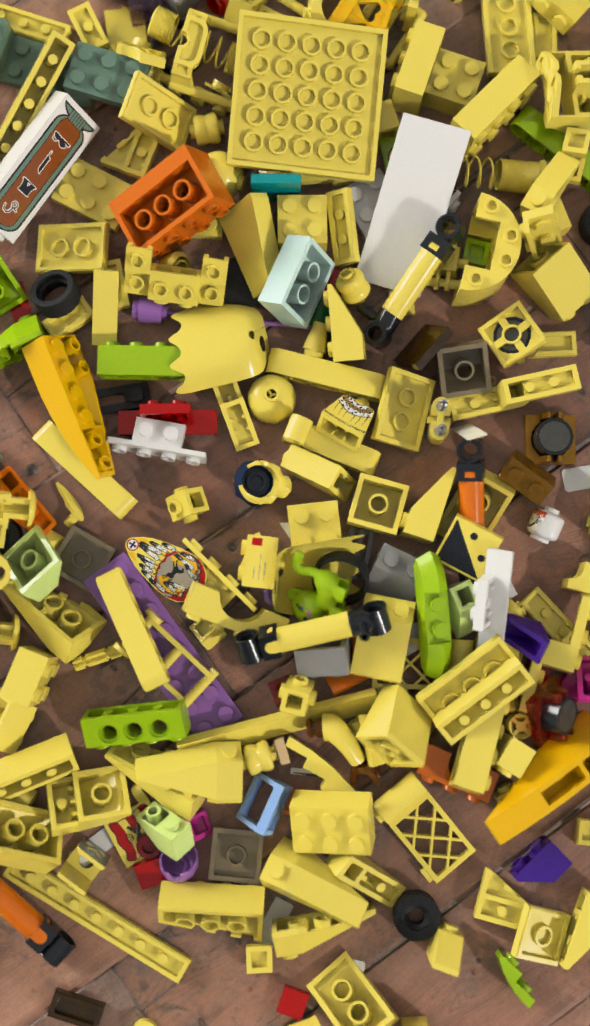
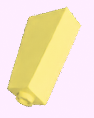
(252, 239)

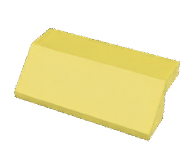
(474, 689)

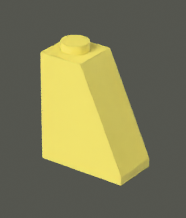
(318, 472)

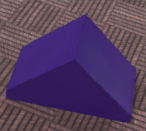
(526, 636)

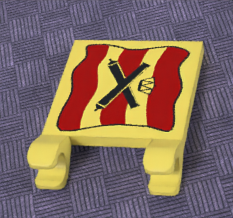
(127, 830)

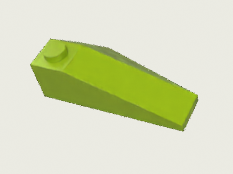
(18, 336)

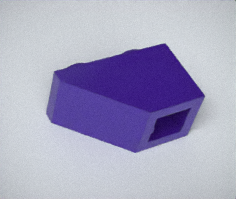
(541, 863)

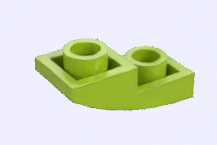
(509, 967)

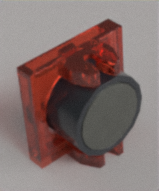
(551, 712)

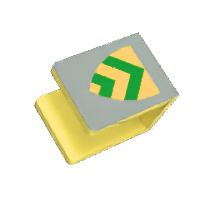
(78, 876)

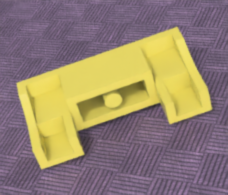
(174, 283)

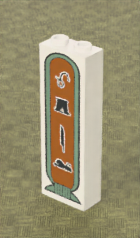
(41, 161)

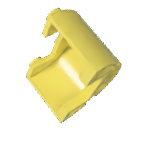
(495, 224)

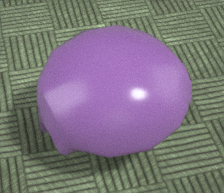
(180, 870)

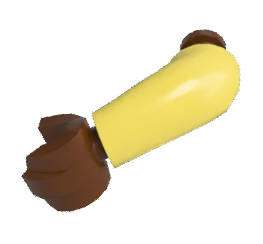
(338, 733)

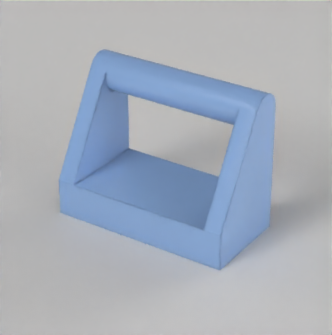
(272, 809)

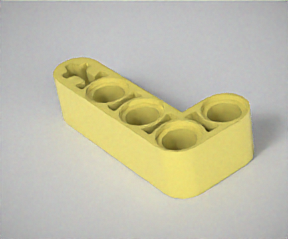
(302, 433)

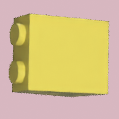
(555, 280)
(397, 728)

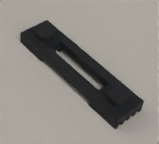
(133, 394)

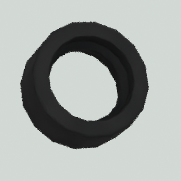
(49, 282)

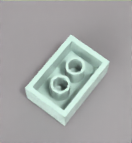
(296, 281)

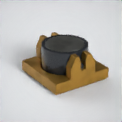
(551, 439)

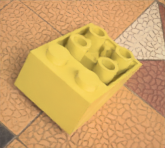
(346, 335)

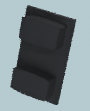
(236, 288)

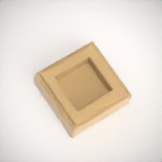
(282, 750)

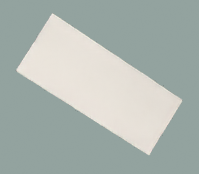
(412, 196)

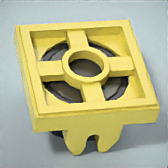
(512, 335)

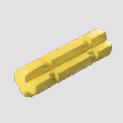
(95, 658)

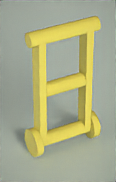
(155, 620)

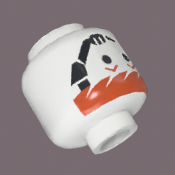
(545, 524)

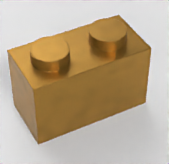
(527, 477)

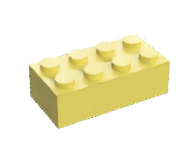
(497, 103)

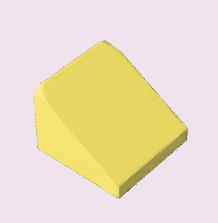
(207, 635)

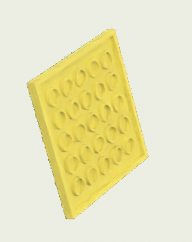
(306, 96)

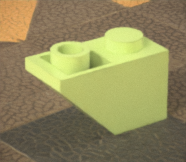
(460, 604)
(166, 830)

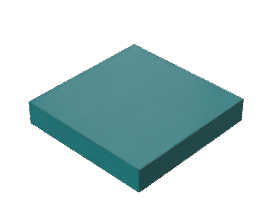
(276, 184)

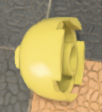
(269, 409)

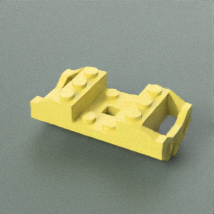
(567, 80)

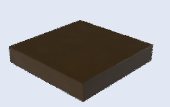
(423, 346)

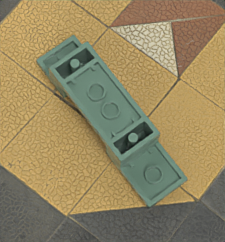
(87, 76)

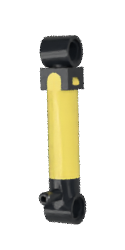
(435, 251)
(272, 640)

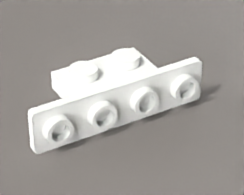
(158, 439)
(492, 595)

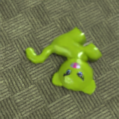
(329, 592)

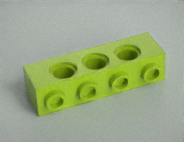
(171, 712)

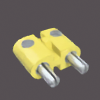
(438, 420)

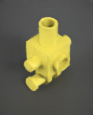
(449, 270)

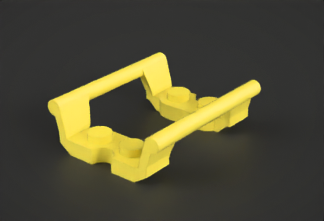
(190, 55)

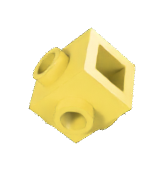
(187, 504)
(297, 695)

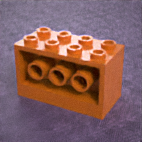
(172, 202)

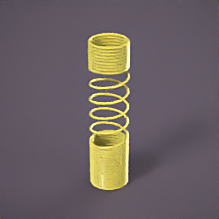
(164, 25)
(509, 174)

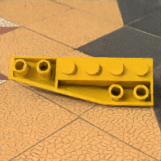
(71, 398)
(549, 780)

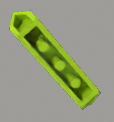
(432, 615)

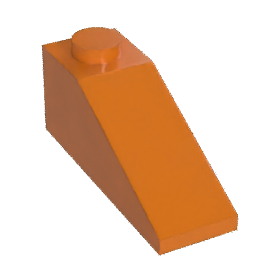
(12, 482)

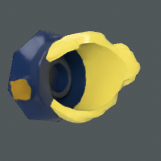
(260, 482)

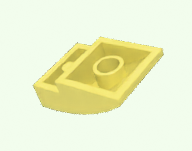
(87, 800)

